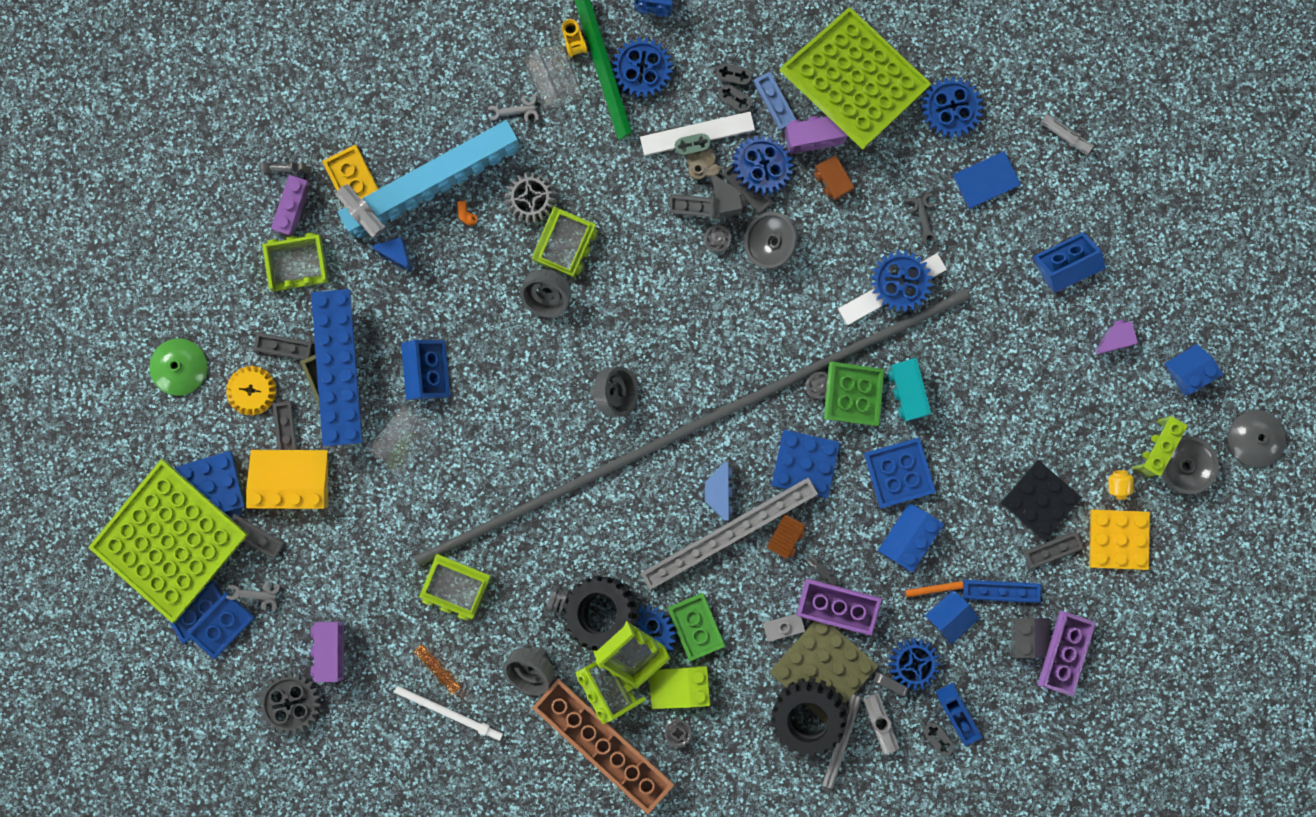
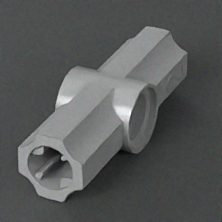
(360, 211)
(886, 735)

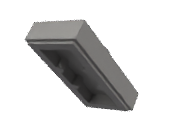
(783, 627)

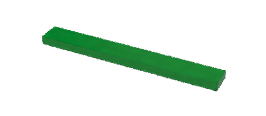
(603, 68)

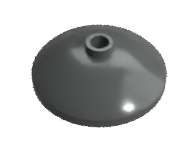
(761, 238)
(1244, 439)
(1201, 470)

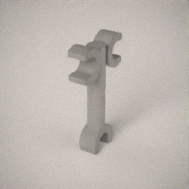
(528, 109)
(267, 596)

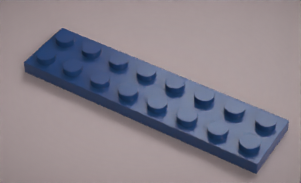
(336, 367)

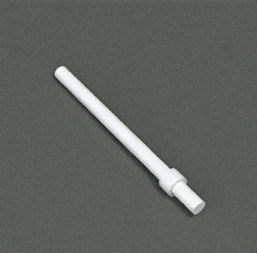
(482, 729)

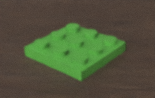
(854, 394)

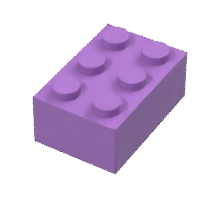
(813, 134)
(328, 651)

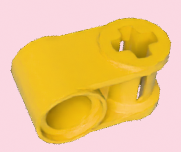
(574, 41)

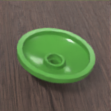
(190, 370)

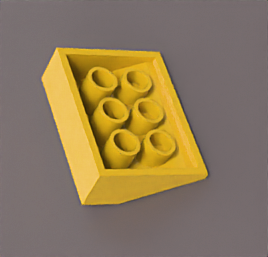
(288, 479)

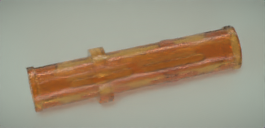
(436, 668)

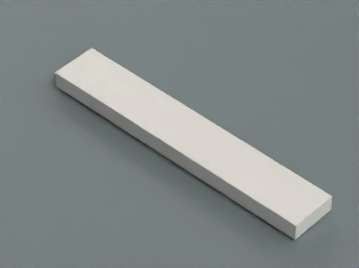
(714, 129)
(867, 302)

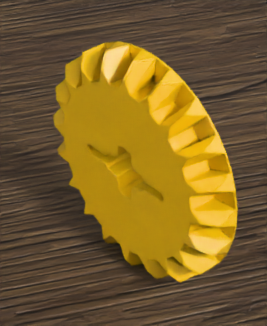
(258, 401)

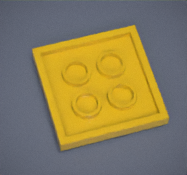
(1119, 539)

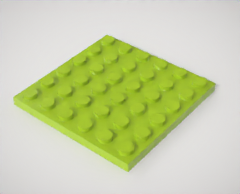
(855, 77)
(168, 541)

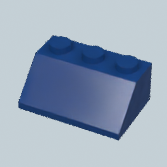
(1069, 262)
(425, 369)
(910, 537)

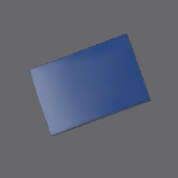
(986, 180)
(198, 607)
(220, 625)

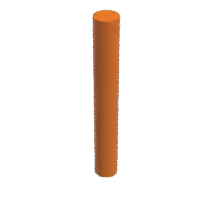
(934, 589)

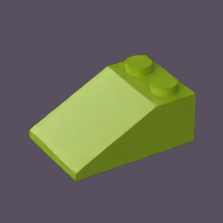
(679, 687)

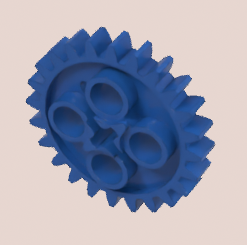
(626, 65)
(947, 92)
(746, 167)
(903, 264)
(663, 626)

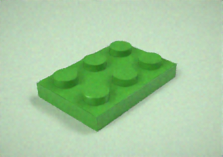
(696, 627)

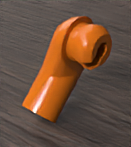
(465, 216)

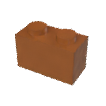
(833, 178)

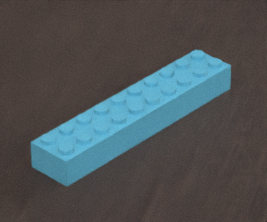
(436, 176)

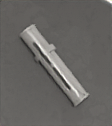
(1067, 134)

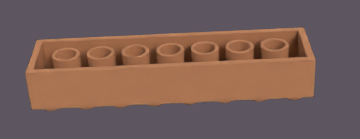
(603, 746)

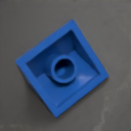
(396, 252)
(952, 616)

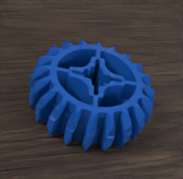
(910, 654)

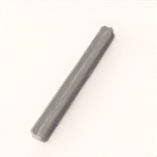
(839, 750)

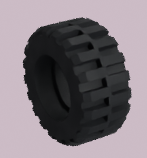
(578, 607)
(801, 740)

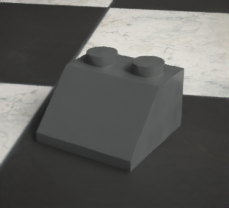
(729, 199)
(1030, 637)

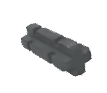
(822, 571)

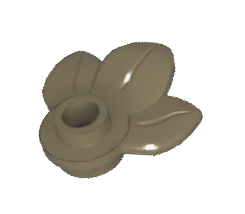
(704, 162)

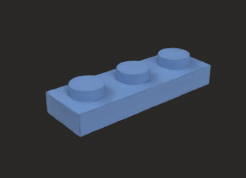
(774, 100)

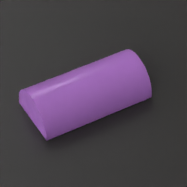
(838, 606)
(1066, 653)

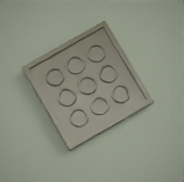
(827, 656)

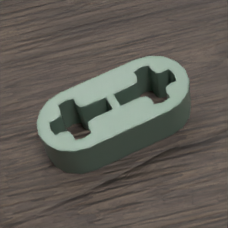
(693, 148)

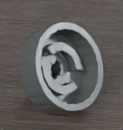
(549, 285)
(613, 399)
(529, 670)

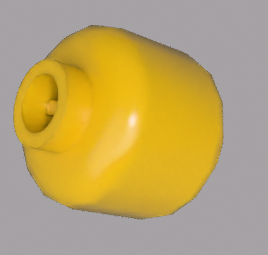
(1121, 484)

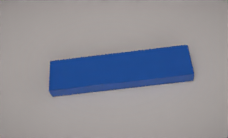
(1002, 591)

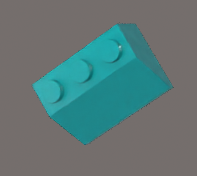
(909, 390)

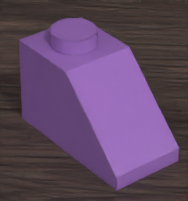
(1117, 337)

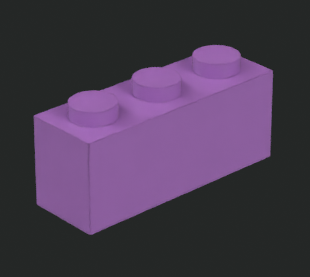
(291, 206)

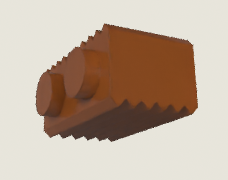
(786, 536)

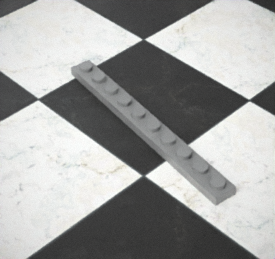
(729, 533)

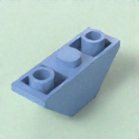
(718, 492)

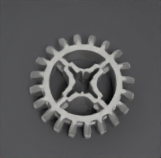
(522, 198)

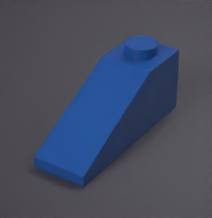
(958, 714)

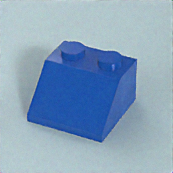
(1193, 369)

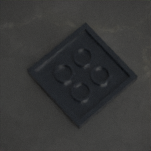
(1040, 500)

